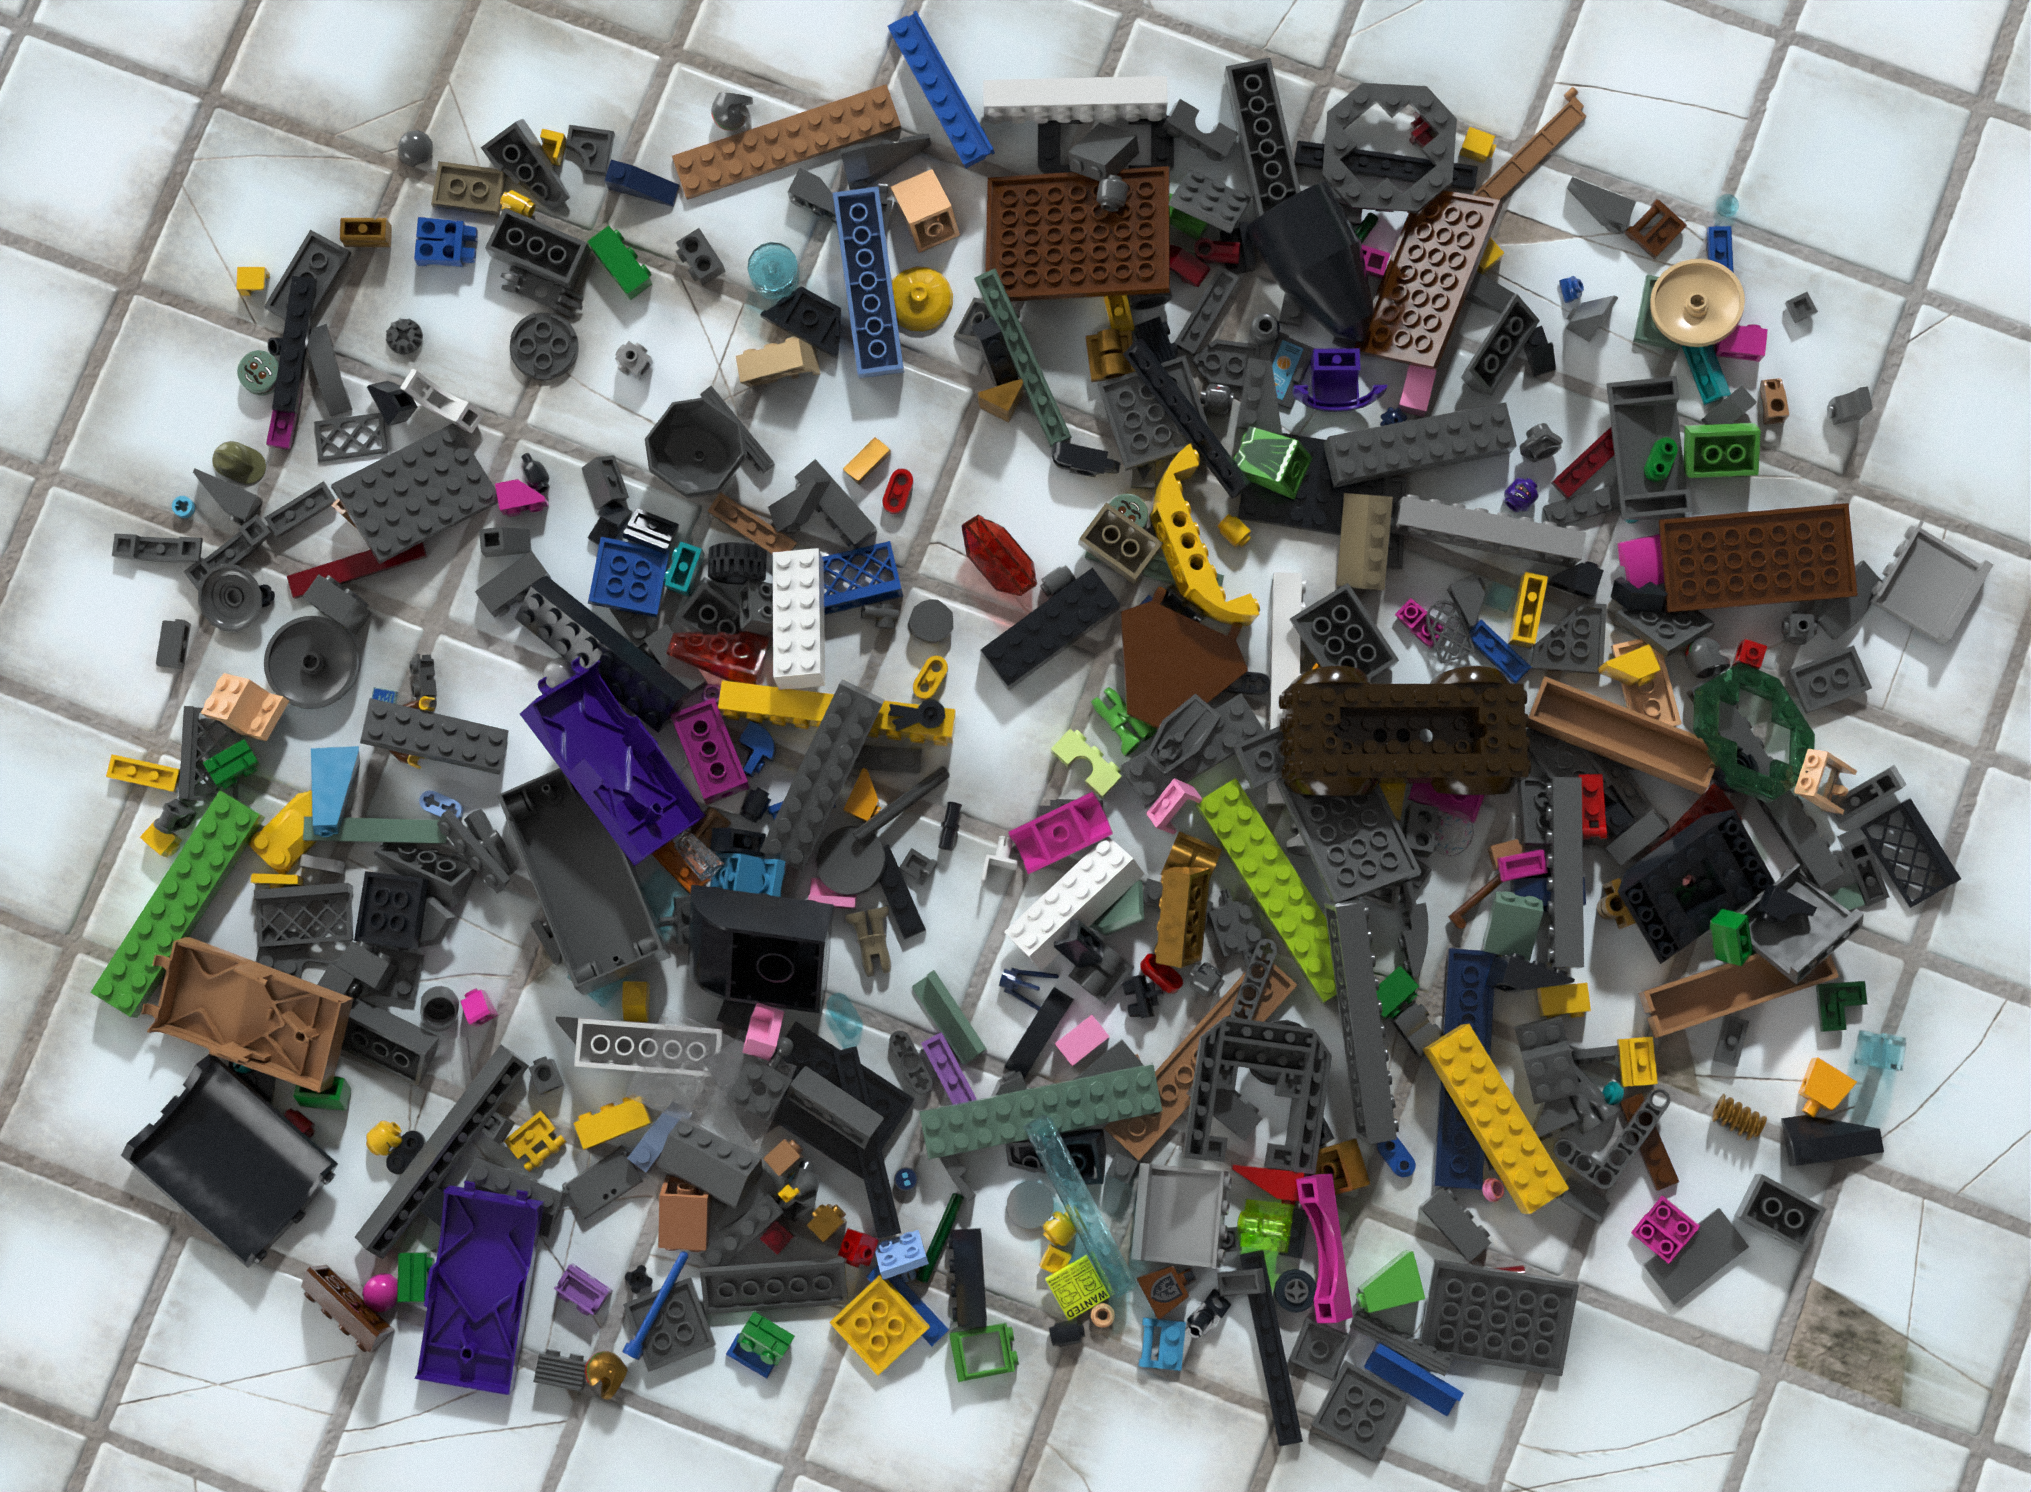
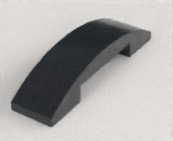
(1039, 1032)

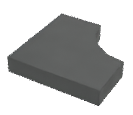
(592, 146)

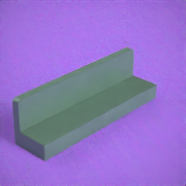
(949, 1017)

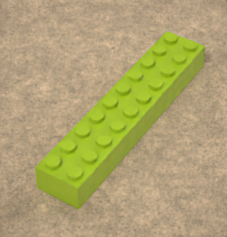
(1272, 883)

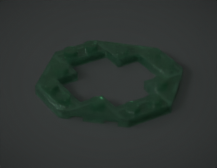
(1724, 751)

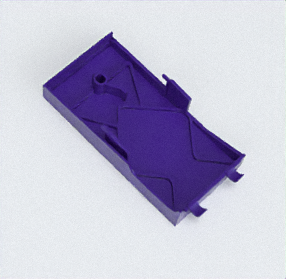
(612, 763)
(479, 1289)

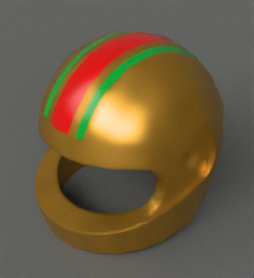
(607, 1368)

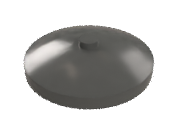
(311, 662)

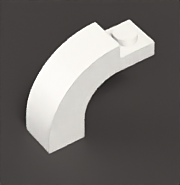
(441, 402)

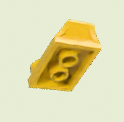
(282, 838)

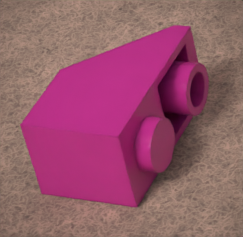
(518, 497)

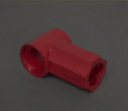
(1220, 251)

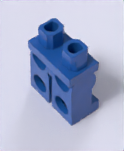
(444, 242)

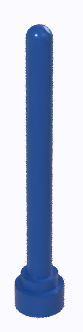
(635, 1346)

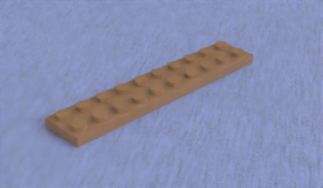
(786, 141)
(1177, 1071)

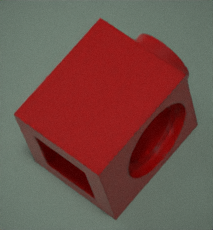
(1750, 653)

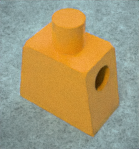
(1823, 1087)

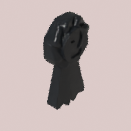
(928, 714)

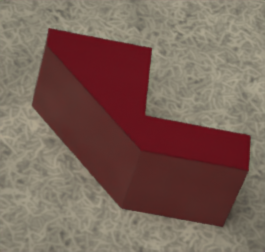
(1187, 266)

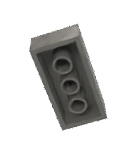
(538, 249)

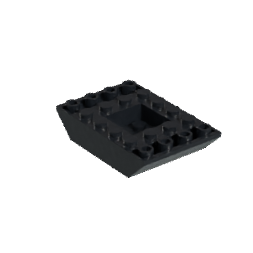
(1723, 874)

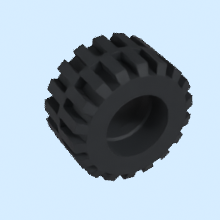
(736, 563)

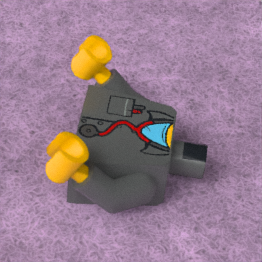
(799, 1192)

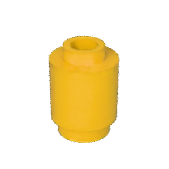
(517, 203)
(1234, 531)

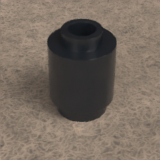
(755, 805)
(1067, 1333)

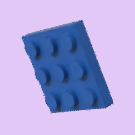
(628, 577)

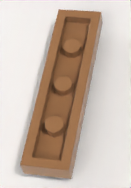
(750, 525)

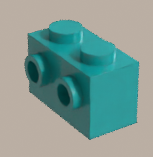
(684, 569)

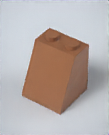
(683, 1216)

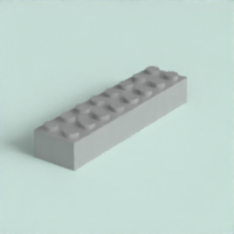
(1488, 531)

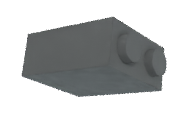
(1103, 152)

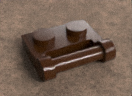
(1661, 234)

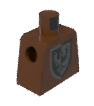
(1165, 1288)

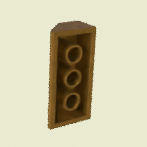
(1182, 916)

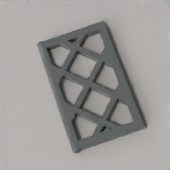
(337, 423)

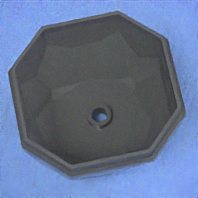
(691, 429)

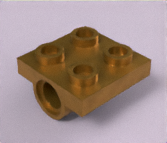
(1106, 354)
(1192, 853)
(1621, 914)

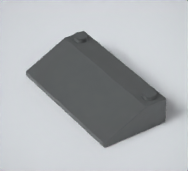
(1639, 417)

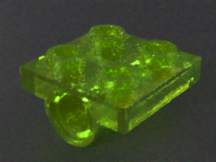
(1265, 1225)

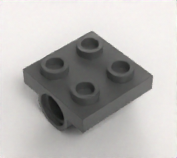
(1103, 977)

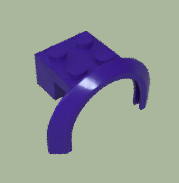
(1336, 382)

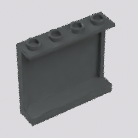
(1801, 940)

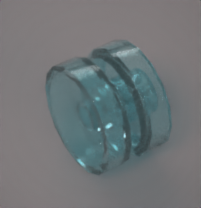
(784, 264)

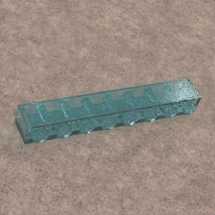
(1080, 1206)

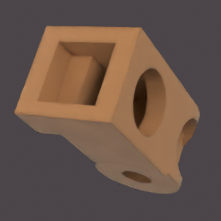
(1774, 401)

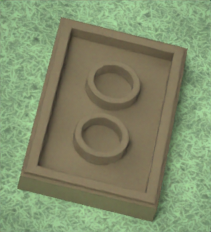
(468, 188)

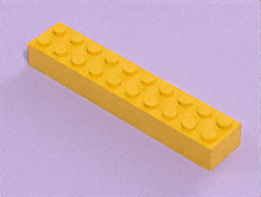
(809, 708)

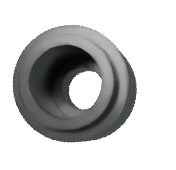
(1056, 580)

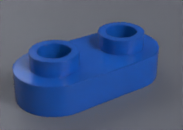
(1395, 1156)

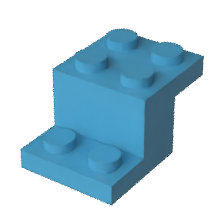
(749, 874)

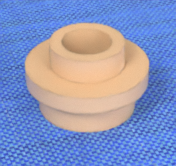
(1110, 1315)

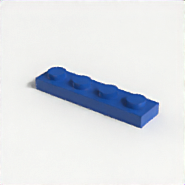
(937, 1327)

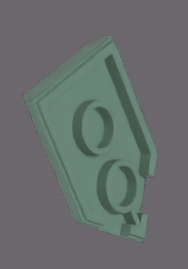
(1123, 912)

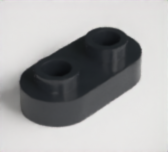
(405, 1152)

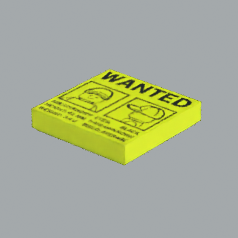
(1077, 1287)

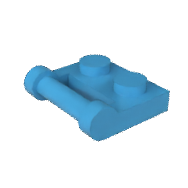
(1170, 1344)

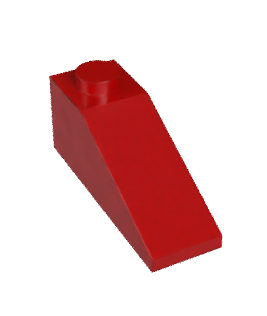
(1277, 1183)

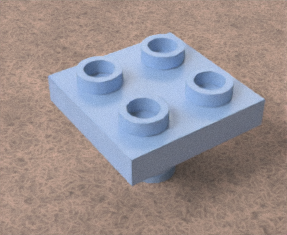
(901, 1256)

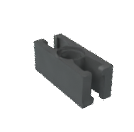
(1637, 836)

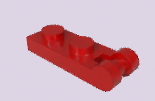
(1593, 806)

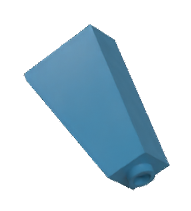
(332, 780)

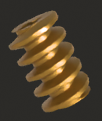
(1738, 1117)

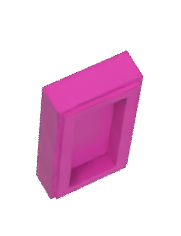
(1522, 865)

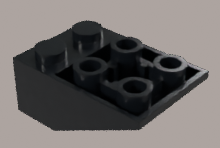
(1515, 974)

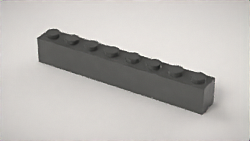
(1565, 872)

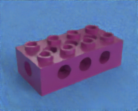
(716, 737)

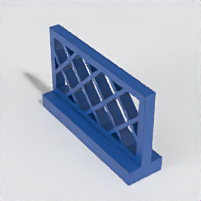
(861, 595)

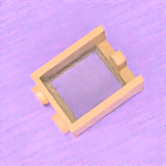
(1819, 779)

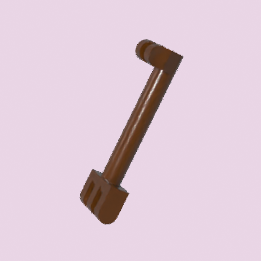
(1456, 916)

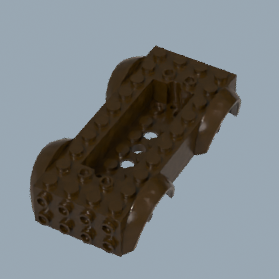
(1470, 710)

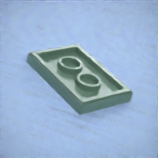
(1646, 330)

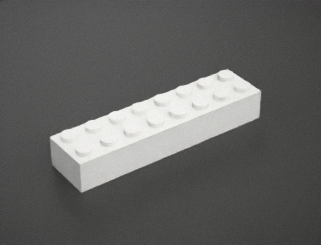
(1075, 99)

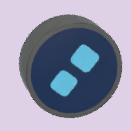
(906, 1179)

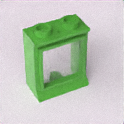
(983, 1351)

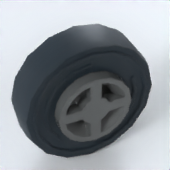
(1300, 1296)

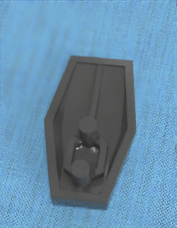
(1843, 613)
(1182, 734)

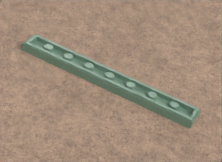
(1023, 357)

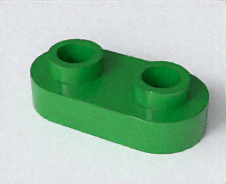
(1662, 458)

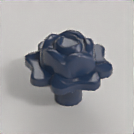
(1392, 416)

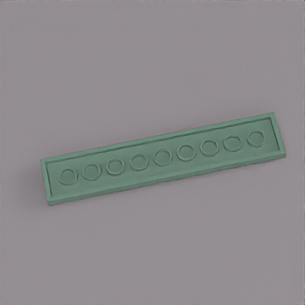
(1068, 1103)

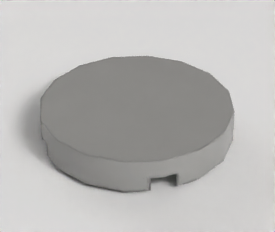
(1029, 1204)

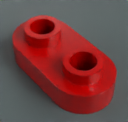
(898, 492)
(1161, 974)

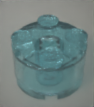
(1880, 1050)

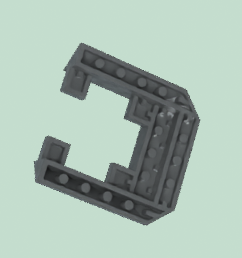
(1302, 1075)

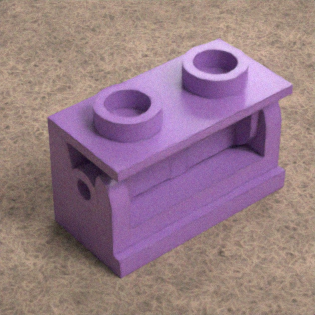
(582, 1290)

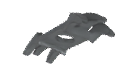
(552, 299)

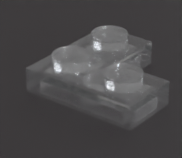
(456, 1056)

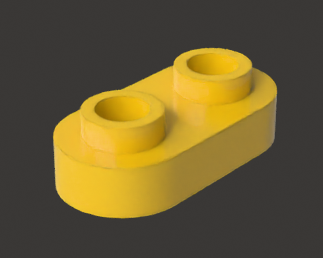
(929, 677)

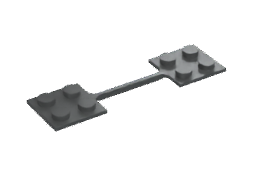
(292, 958)

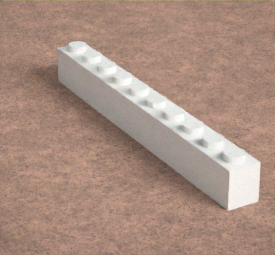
(1284, 651)

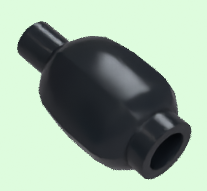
(535, 474)

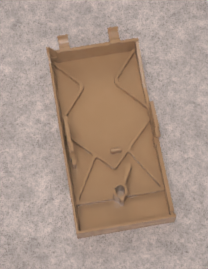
(251, 1013)

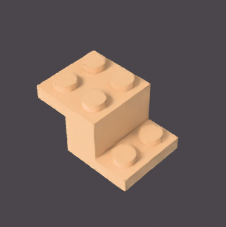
(244, 707)

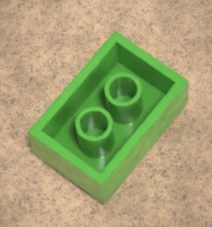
(1721, 450)

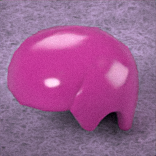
(381, 1292)

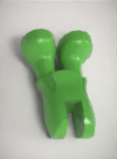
(1118, 718)

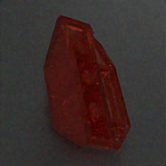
(998, 556)

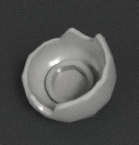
(557, 672)

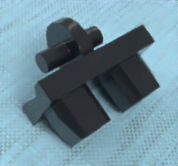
(1145, 994)

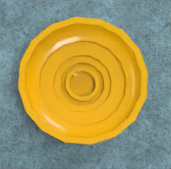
(921, 298)

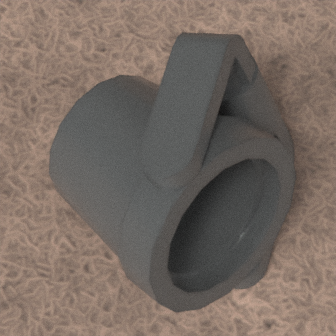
(1542, 443)

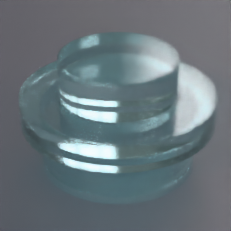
(1727, 205)

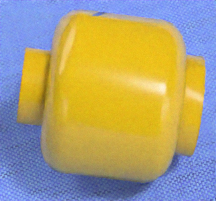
(383, 1138)
(1059, 1229)

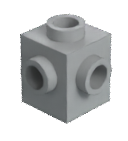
(633, 359)

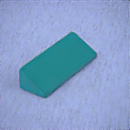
(1707, 373)

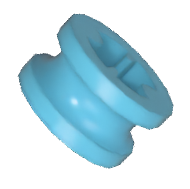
(191, 508)

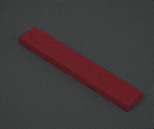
(352, 568)

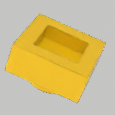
(1054, 1259)

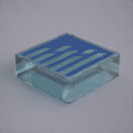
(384, 695)

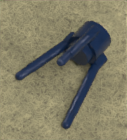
(1011, 980)

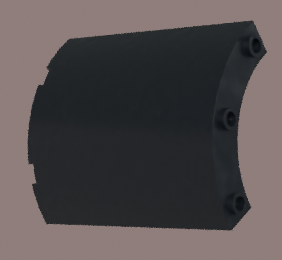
(231, 1161)

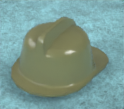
(239, 462)

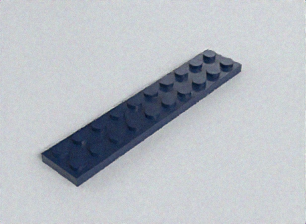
(1467, 1001)

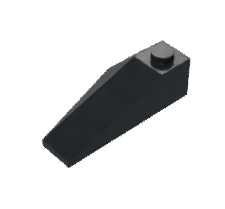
(1084, 1146)

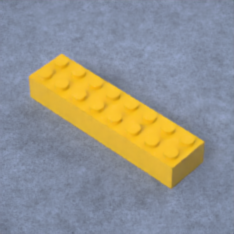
(1495, 1119)

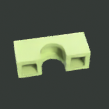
(1073, 747)

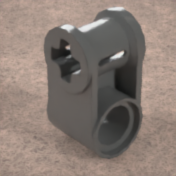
(174, 817)

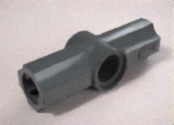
(490, 840)

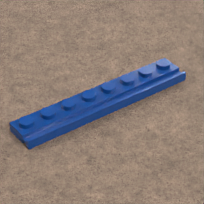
(941, 90)

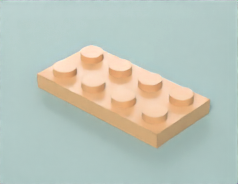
(1654, 698)

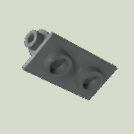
(421, 669)

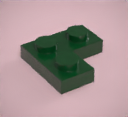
(1833, 998)

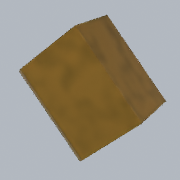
(1001, 400)

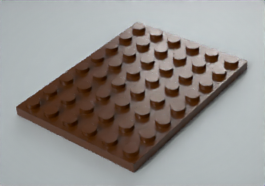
(1060, 244)

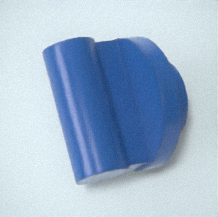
(1571, 288)

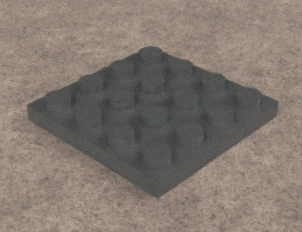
(1140, 422)

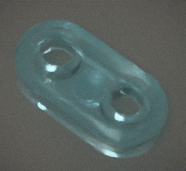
(845, 1014)

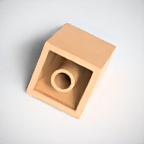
(925, 210)

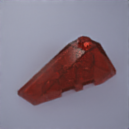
(727, 656)

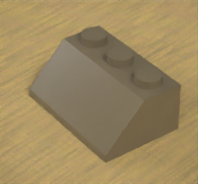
(1120, 543)

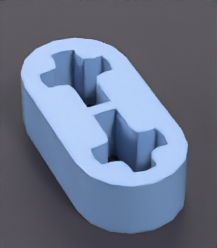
(443, 800)

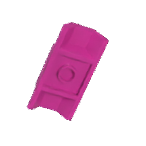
(1061, 832)

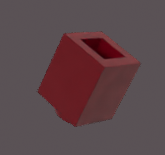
(777, 1237)

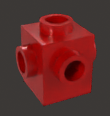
(858, 1248)

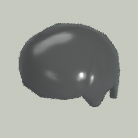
(415, 148)

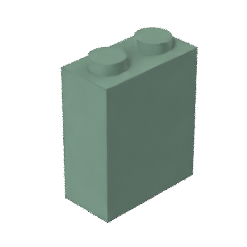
(1513, 924)

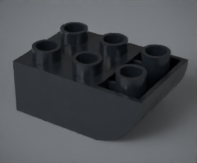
(759, 947)

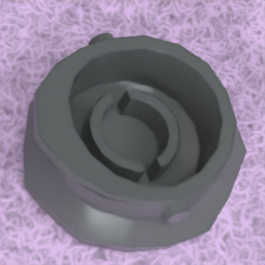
(931, 621)

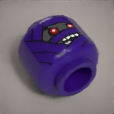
(1521, 494)

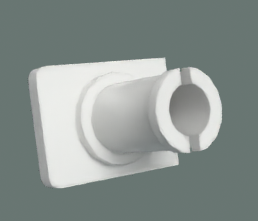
(1001, 858)

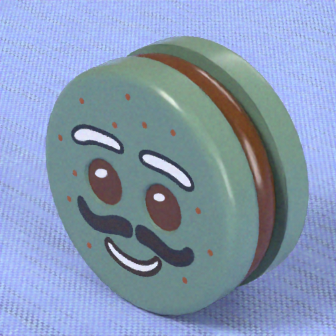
(258, 372)
(1131, 507)

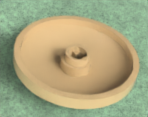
(1697, 302)

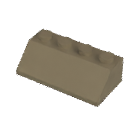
(1364, 541)

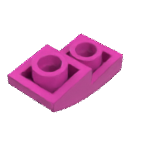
(1414, 619)

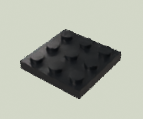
(391, 910)

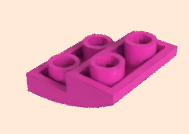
(1642, 560)
(1665, 1229)

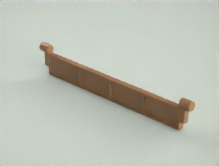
(1535, 149)

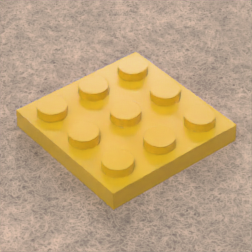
(879, 1324)

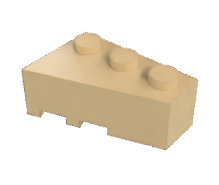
(777, 361)

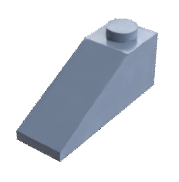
(651, 1145)

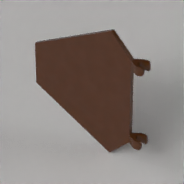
(1173, 659)

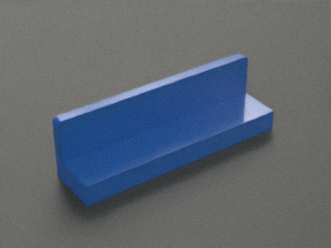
(1412, 1379)

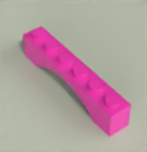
(1332, 1291)

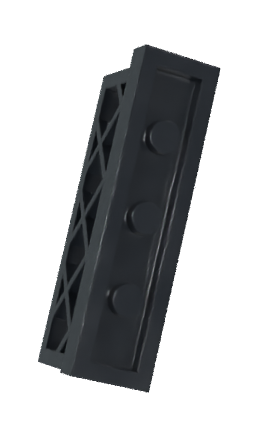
(1927, 841)

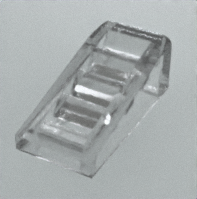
(703, 852)

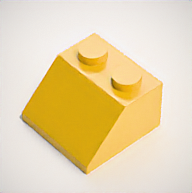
(1633, 667)

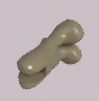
(871, 945)

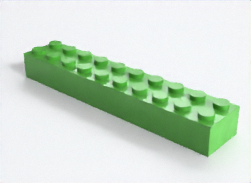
(178, 903)

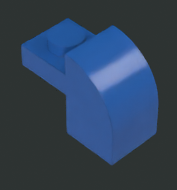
(761, 743)

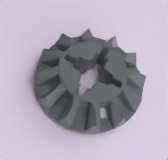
(401, 346)

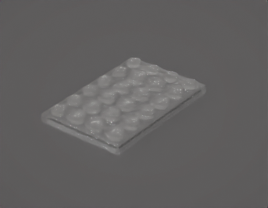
(690, 1075)

